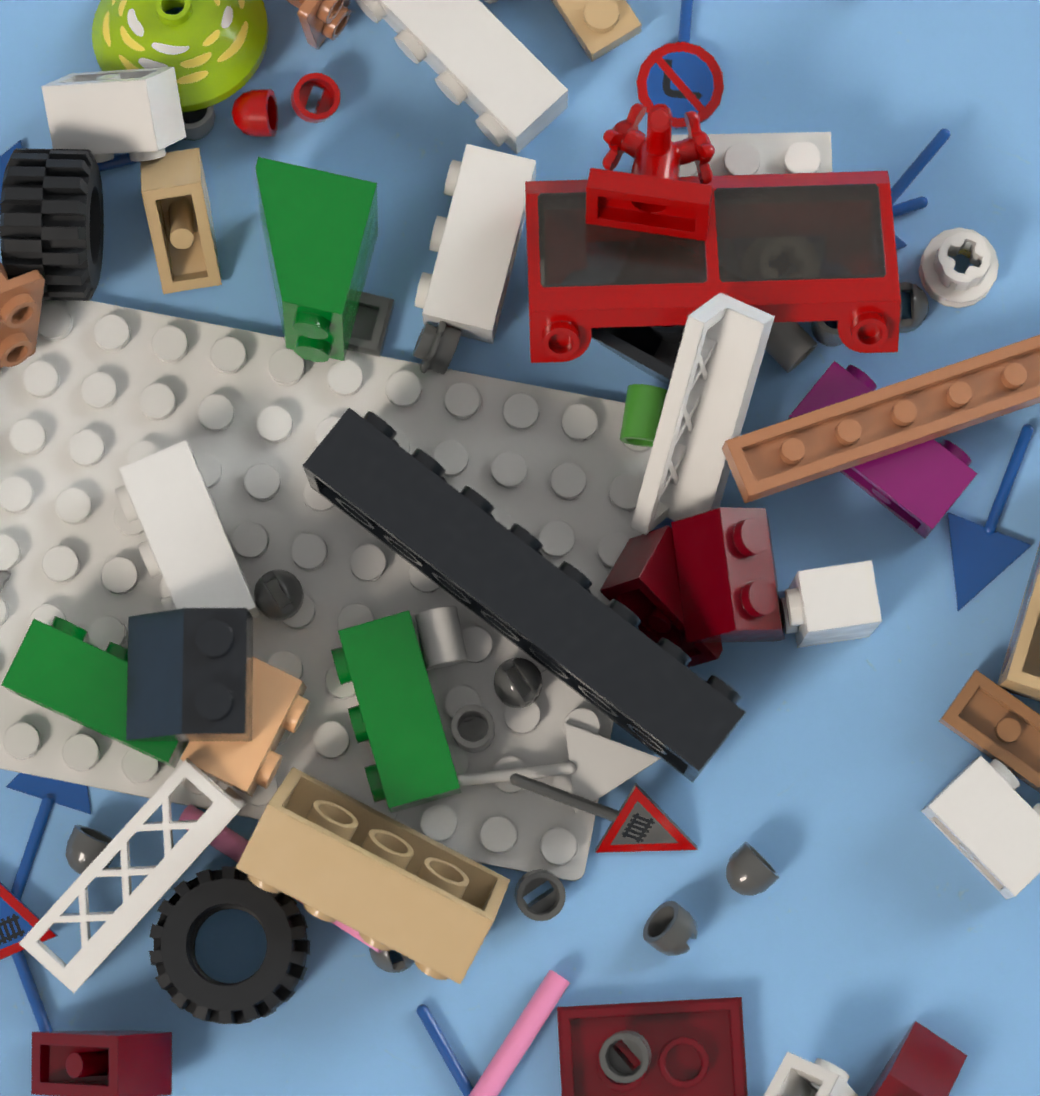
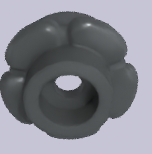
(436, 346)

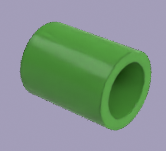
(642, 414)

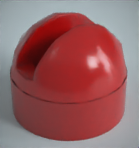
(327, 102)
(256, 113)

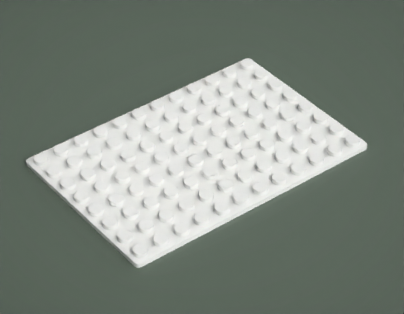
(136, 381)

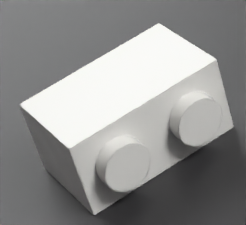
(115, 112)
(831, 604)
(990, 824)

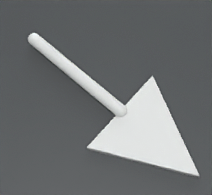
(594, 765)

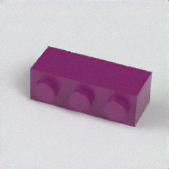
(910, 483)

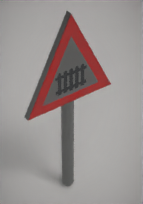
(634, 828)

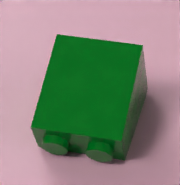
(319, 252)

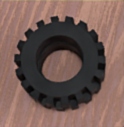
(53, 220)
(176, 939)

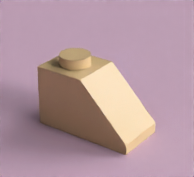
(180, 221)

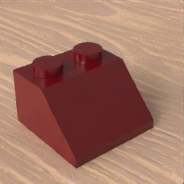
(728, 576)

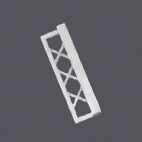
(702, 411)
(158, 880)

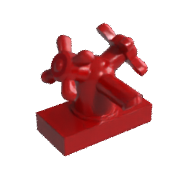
(652, 195)

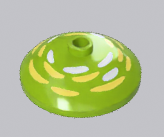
(208, 43)

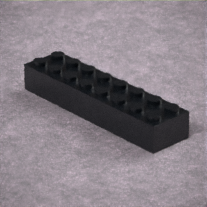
(522, 593)

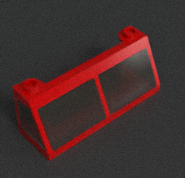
(774, 241)

